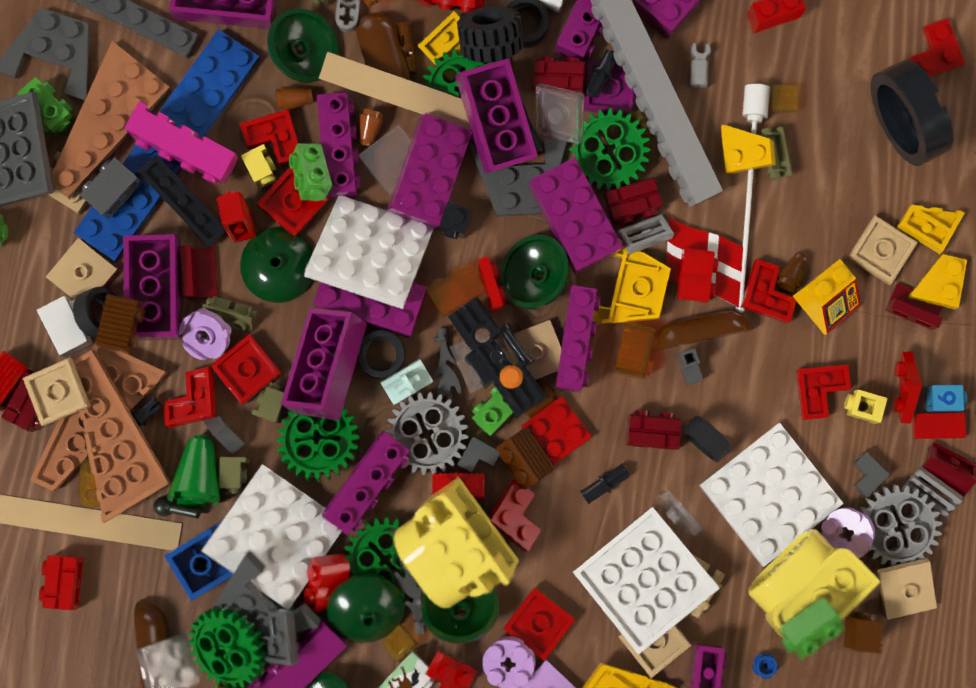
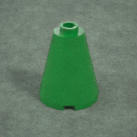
(196, 475)

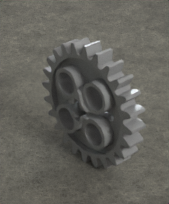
(448, 423)
(920, 517)

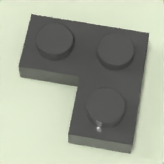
(281, 641)

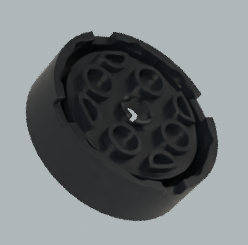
(911, 112)

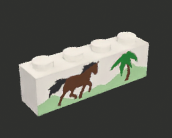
(409, 674)

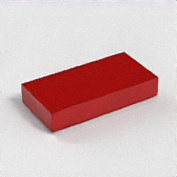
(938, 426)

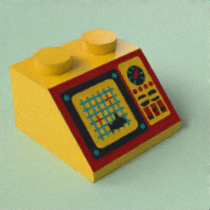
(830, 296)

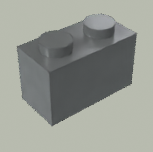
(110, 188)

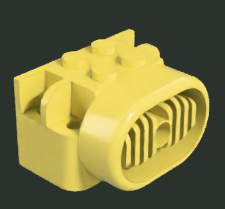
(454, 547)
(806, 573)

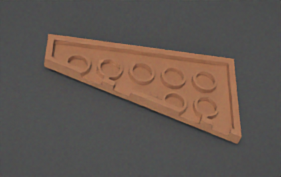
(103, 117)
(67, 443)
(116, 447)

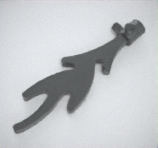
(448, 376)
(408, 585)

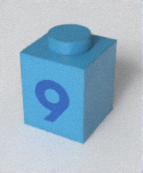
(945, 398)

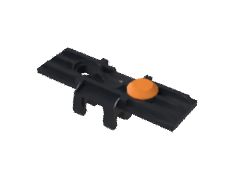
(491, 363)

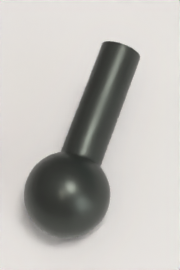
(164, 507)

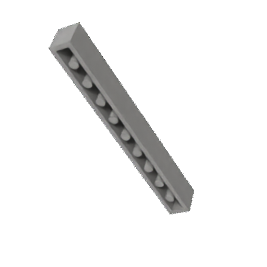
(657, 99)

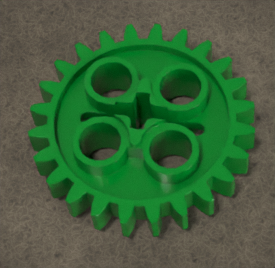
(454, 63)
(629, 138)
(317, 462)
(360, 545)
(227, 647)

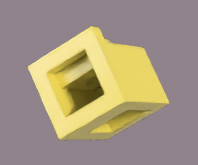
(259, 166)
(874, 405)

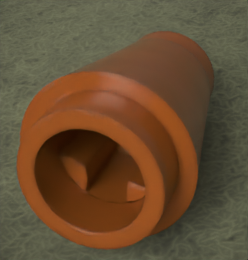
(292, 97)
(369, 126)

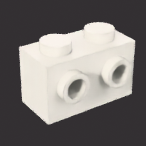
(62, 328)

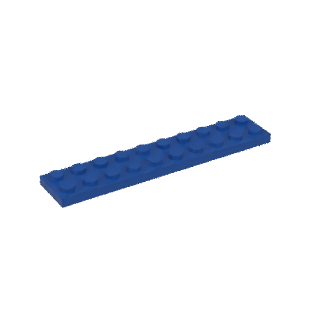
(195, 104)

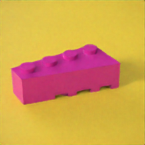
(181, 145)

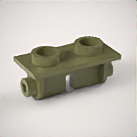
(783, 164)
(239, 318)

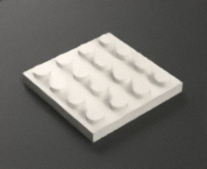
(369, 252)
(770, 494)
(280, 529)
(646, 580)

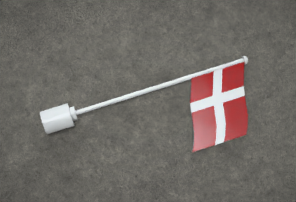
(731, 256)

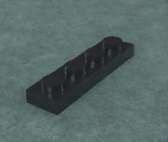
(182, 200)

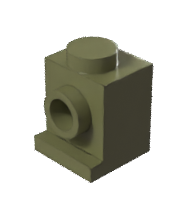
(270, 403)
(233, 474)

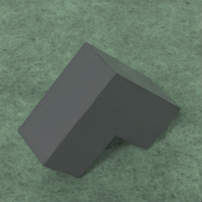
(688, 364)
(224, 434)
(475, 451)
(872, 473)

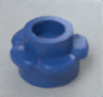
(771, 669)

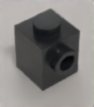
(455, 221)

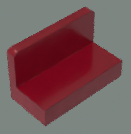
(198, 272)
(913, 310)
(950, 468)

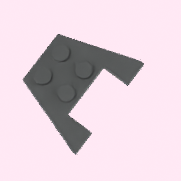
(55, 41)
(509, 186)
(250, 601)

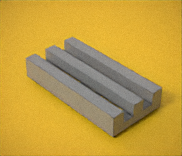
(653, 236)
(933, 494)

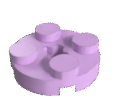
(216, 328)
(854, 520)
(498, 673)

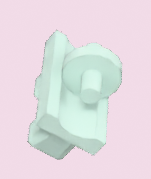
(406, 381)

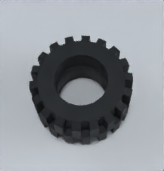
(490, 34)

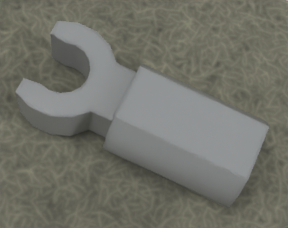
(699, 67)

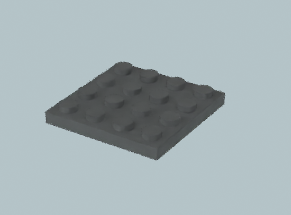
(22, 151)

